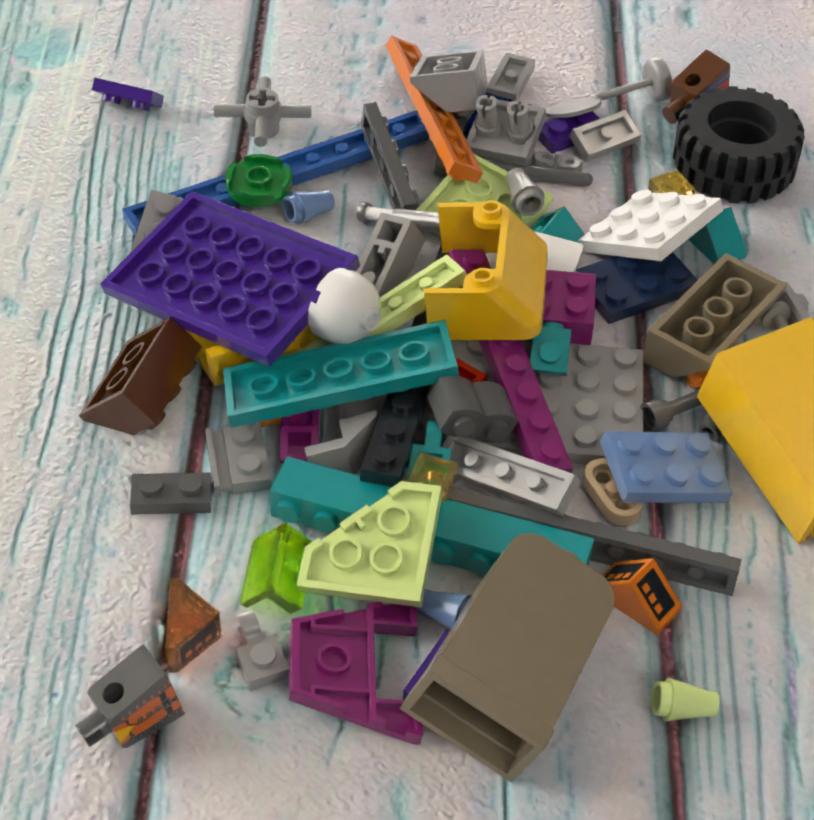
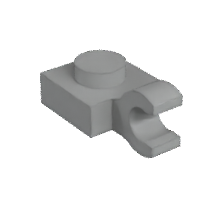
(259, 657)

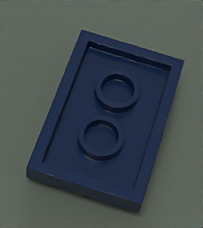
(637, 285)

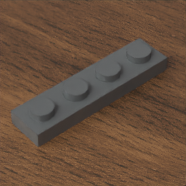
(386, 157)

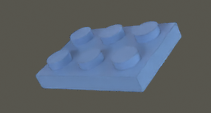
(665, 467)

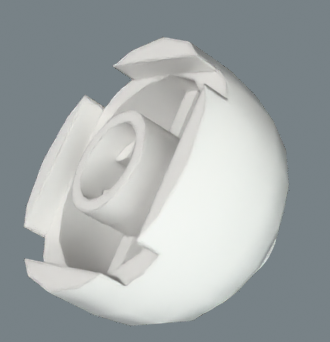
(345, 308)

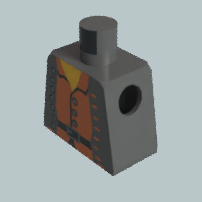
(131, 701)

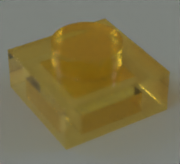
(671, 182)
(434, 471)

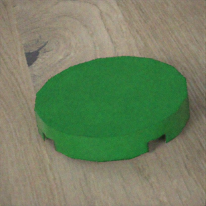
(258, 180)

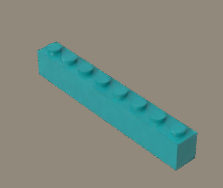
(463, 535)

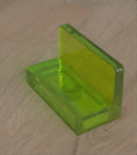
(275, 569)

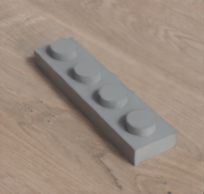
(513, 474)

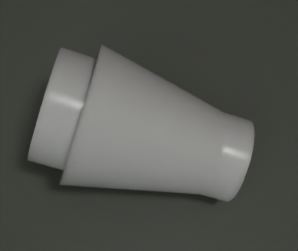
(525, 194)

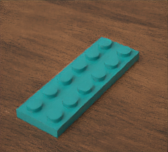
(339, 374)

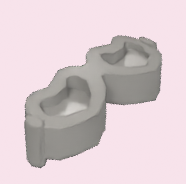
(546, 160)

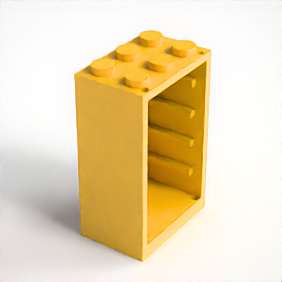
(765, 410)

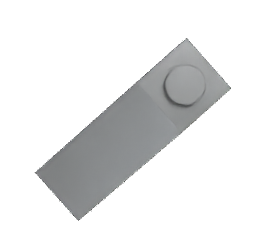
(390, 252)

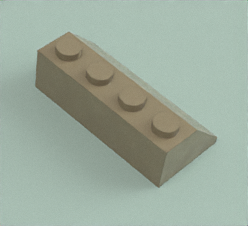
(710, 317)

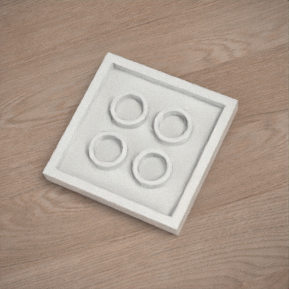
(651, 225)

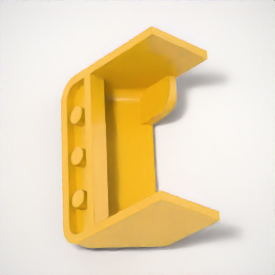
(497, 301)

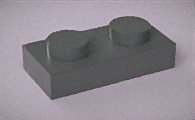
(171, 493)

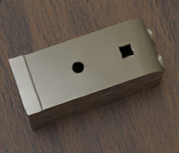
(514, 655)

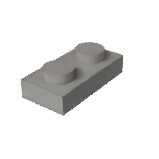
(511, 76)
(605, 135)

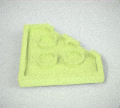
(490, 187)
(378, 550)

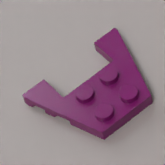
(336, 666)

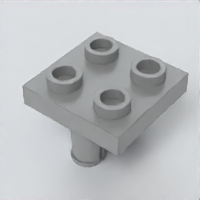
(505, 130)

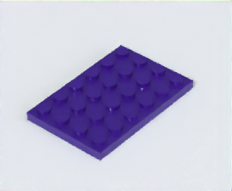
(227, 276)

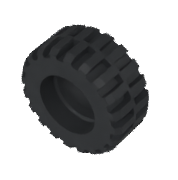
(738, 144)

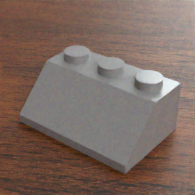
(452, 80)

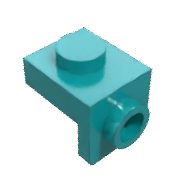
(551, 350)

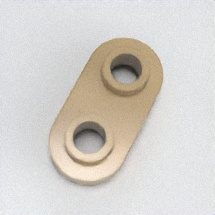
(607, 495)

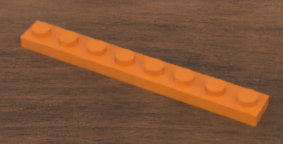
(441, 125)

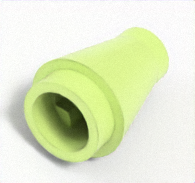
(681, 701)

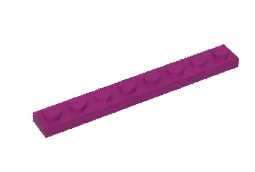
(513, 371)

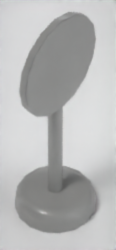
(656, 80)

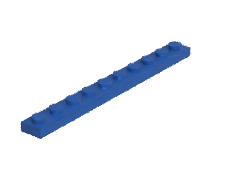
(307, 162)

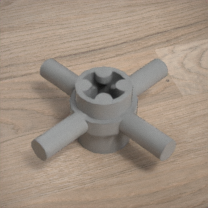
(262, 112)

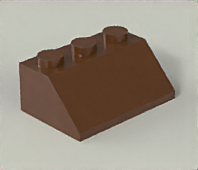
(143, 379)

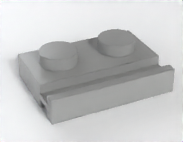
(238, 459)

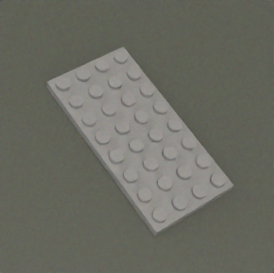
(595, 397)

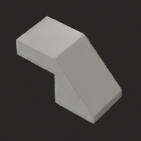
(346, 452)

